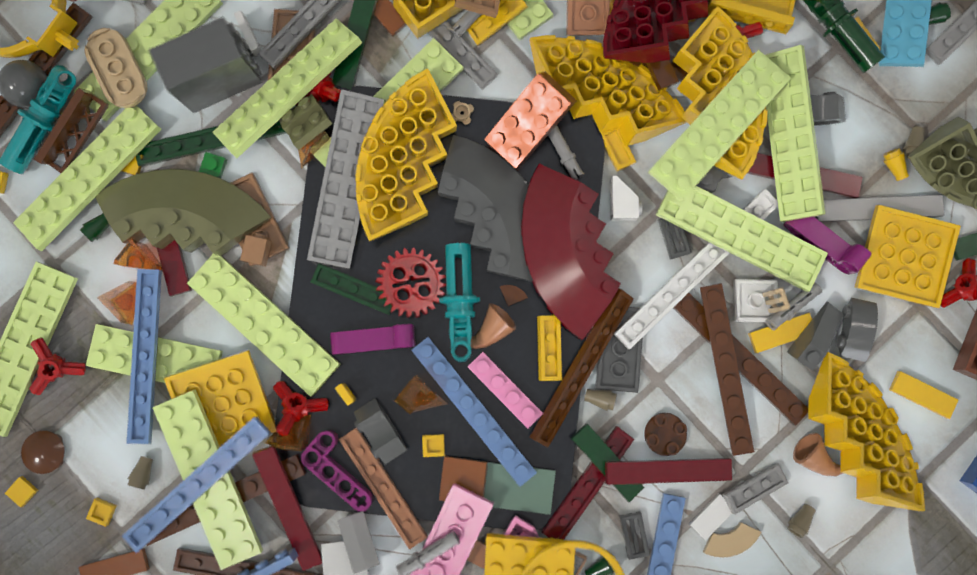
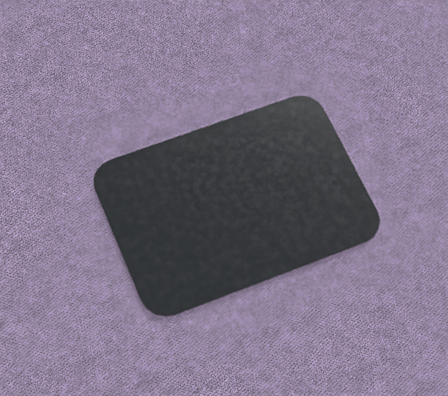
(387, 372)

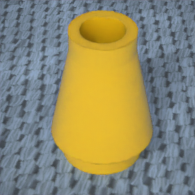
(896, 163)

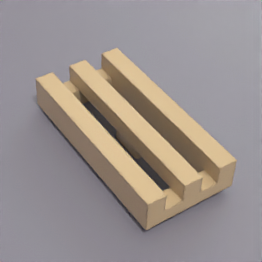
(772, 301)

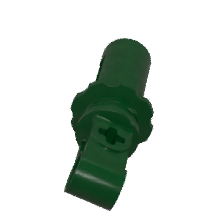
(846, 32)

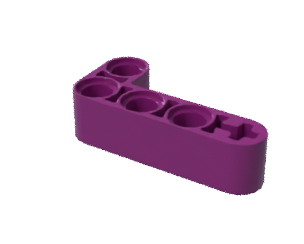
(840, 254)
(373, 339)
(340, 474)

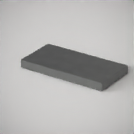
(618, 366)

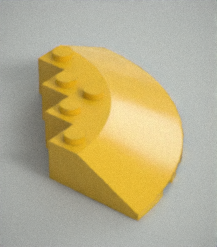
(712, 60)
(607, 88)
(399, 154)
(866, 435)

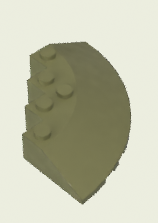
(950, 161)
(182, 208)

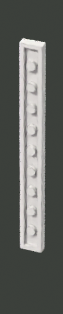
(685, 280)

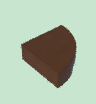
(512, 294)

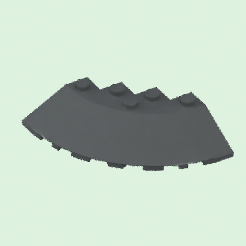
(490, 199)

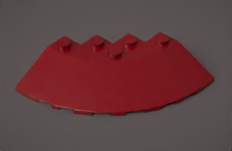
(644, 27)
(564, 251)

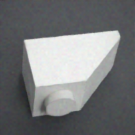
(623, 201)

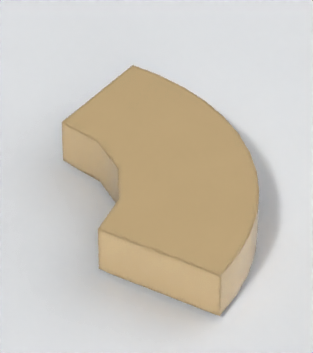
(733, 542)

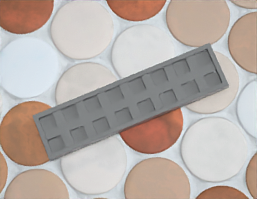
(337, 207)

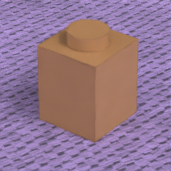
(256, 249)

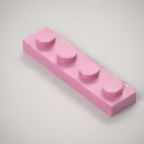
(505, 390)

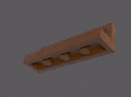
(66, 125)

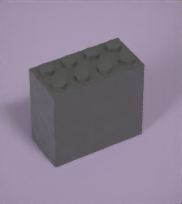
(206, 65)

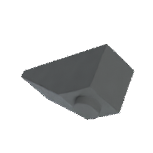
(817, 337)

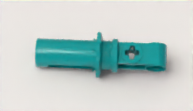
(38, 120)
(459, 307)

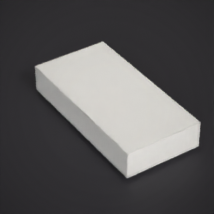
(248, 33)
(711, 517)

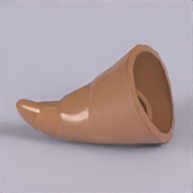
(494, 328)
(813, 455)

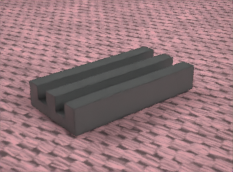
(674, 237)
(631, 517)

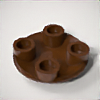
(665, 434)
(43, 452)

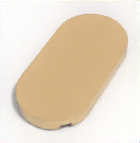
(115, 68)

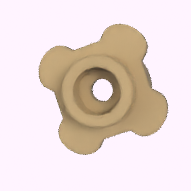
(467, 109)

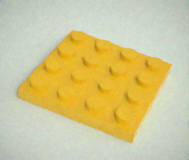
(908, 256)
(228, 393)
(512, 553)

